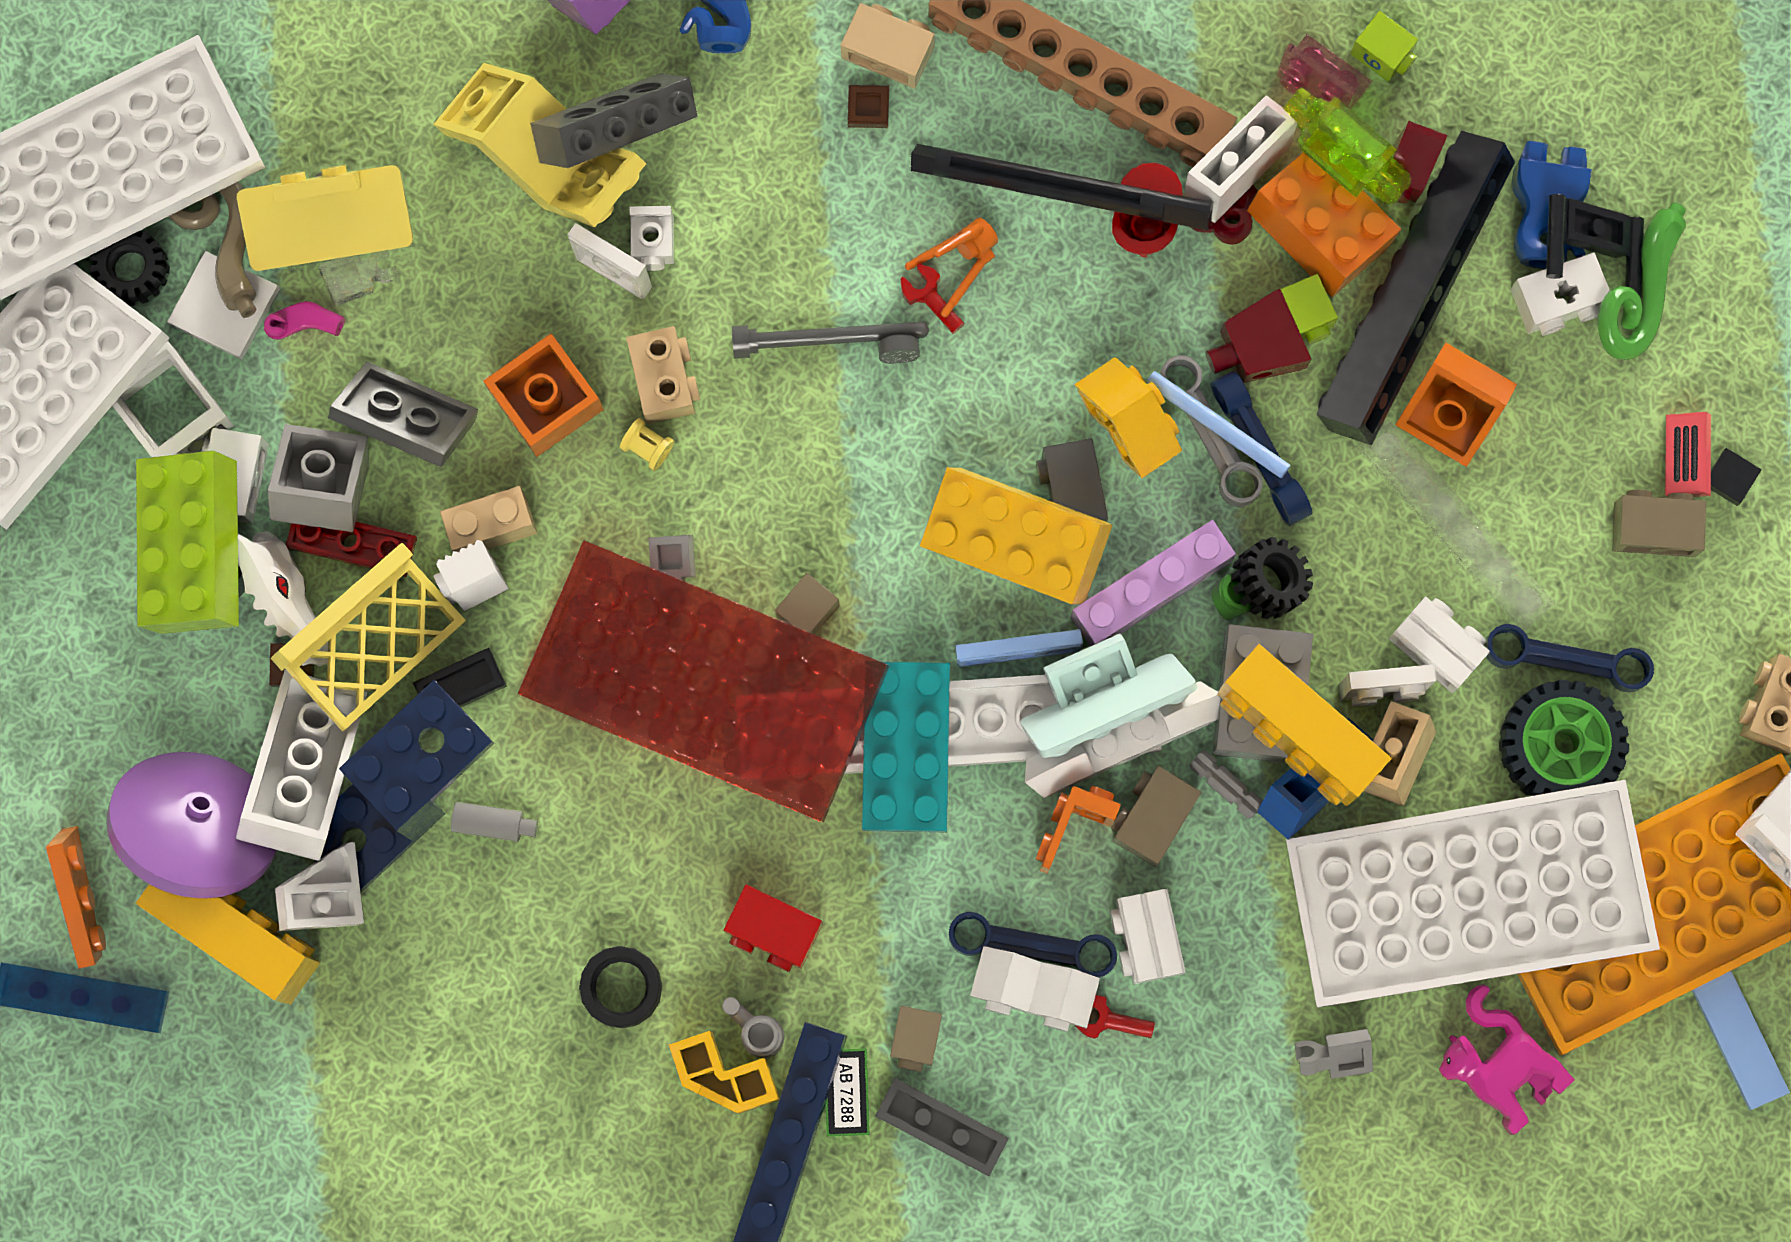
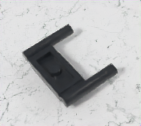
(1593, 230)

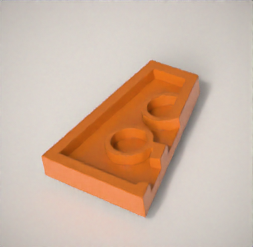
(76, 896)

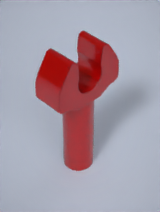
(930, 297)
(1115, 1021)

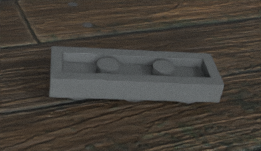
(942, 1127)

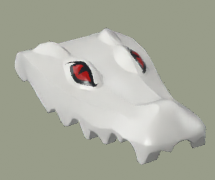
(277, 586)

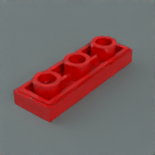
(370, 548)

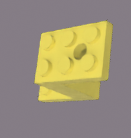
(496, 117)

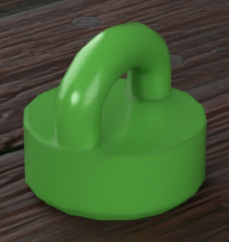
(1226, 600)

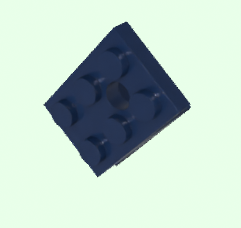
(399, 781)

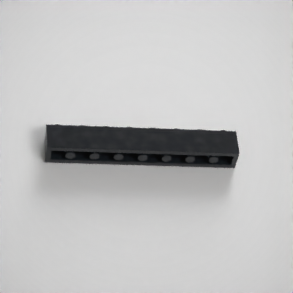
(1415, 287)

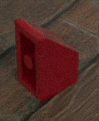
(1417, 153)

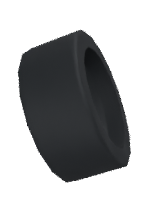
(593, 970)

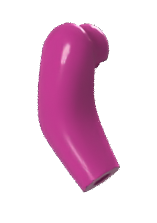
(301, 317)

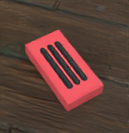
(1688, 454)

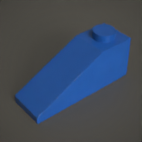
(1293, 801)

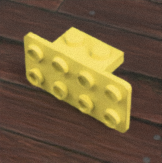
(324, 216)

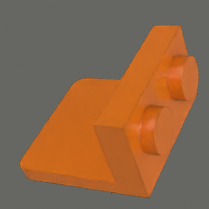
(1094, 805)

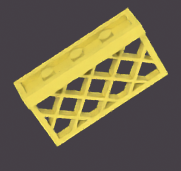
(343, 611)

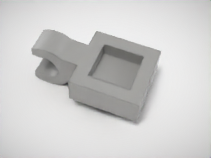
(1342, 1055)

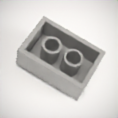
(1292, 649)

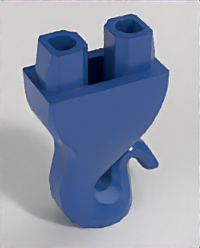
(720, 39)
(1532, 184)

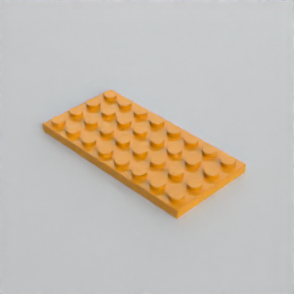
(1709, 907)

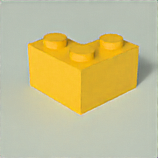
(1131, 415)

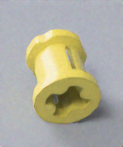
(646, 444)

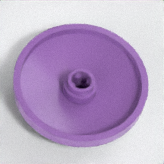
(179, 825)

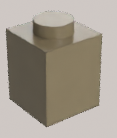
(807, 605)
(915, 1038)

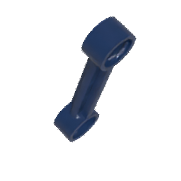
(1237, 405)
(1570, 658)
(1033, 944)

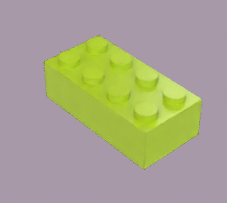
(187, 542)

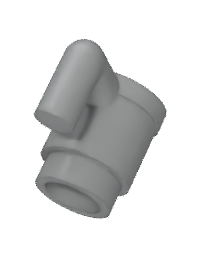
(760, 1034)

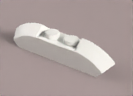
(1123, 743)

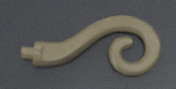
(229, 271)

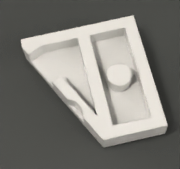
(322, 893)

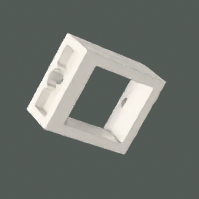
(192, 436)

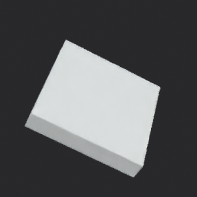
(609, 261)
(207, 318)

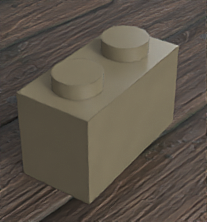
(1659, 524)
(1156, 815)

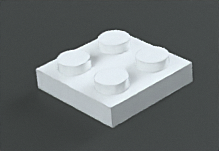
(1402, 683)

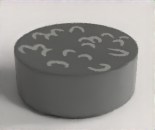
(898, 349)

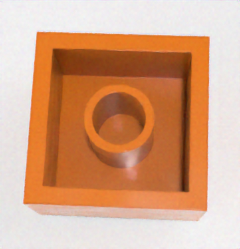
(543, 395)

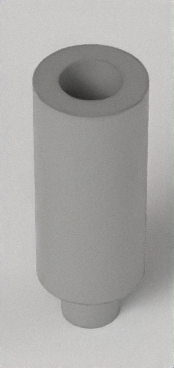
(491, 822)

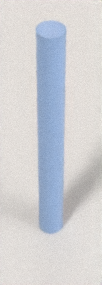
(1219, 425)

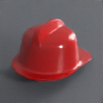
(1142, 234)

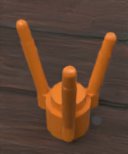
(971, 242)

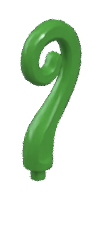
(1645, 319)

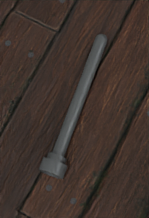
(749, 340)

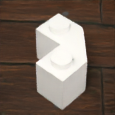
(1034, 987)

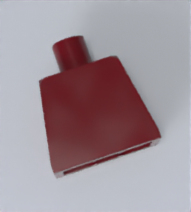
(1261, 342)

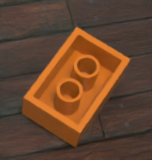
(1322, 223)

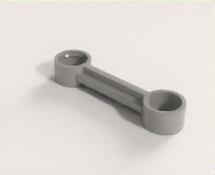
(1219, 449)

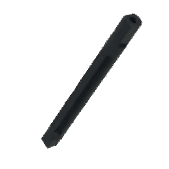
(1062, 186)

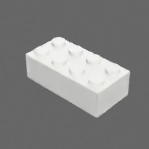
(298, 772)

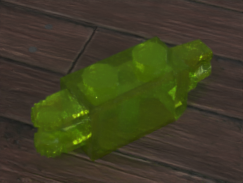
(1347, 147)

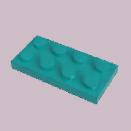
(908, 750)

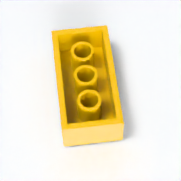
(1016, 535)
(1302, 727)
(237, 939)

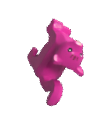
(1508, 1068)

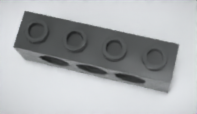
(613, 120)

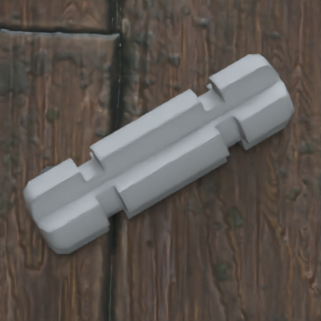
(1226, 784)

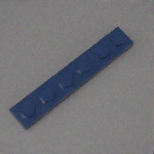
(791, 1135)

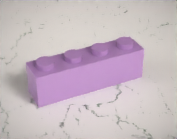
(1153, 584)

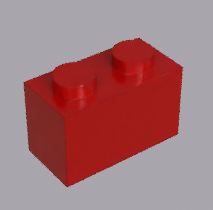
(773, 928)

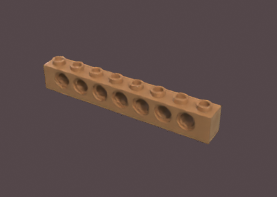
(1105, 68)

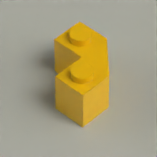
(704, 1073)

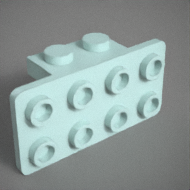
(1102, 691)

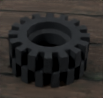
(146, 283)
(1257, 589)

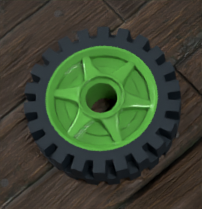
(1567, 709)

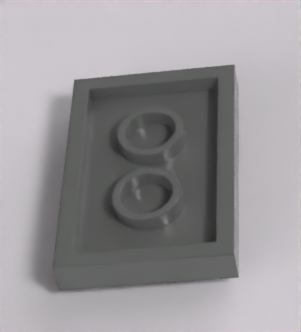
(403, 414)

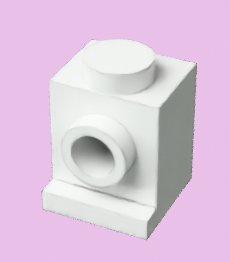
(652, 220)

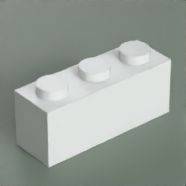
(1241, 156)

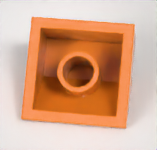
(1456, 404)

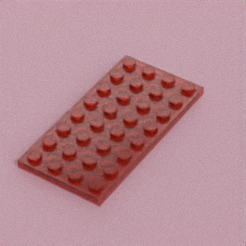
(704, 680)

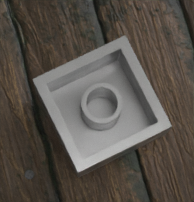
(318, 478)

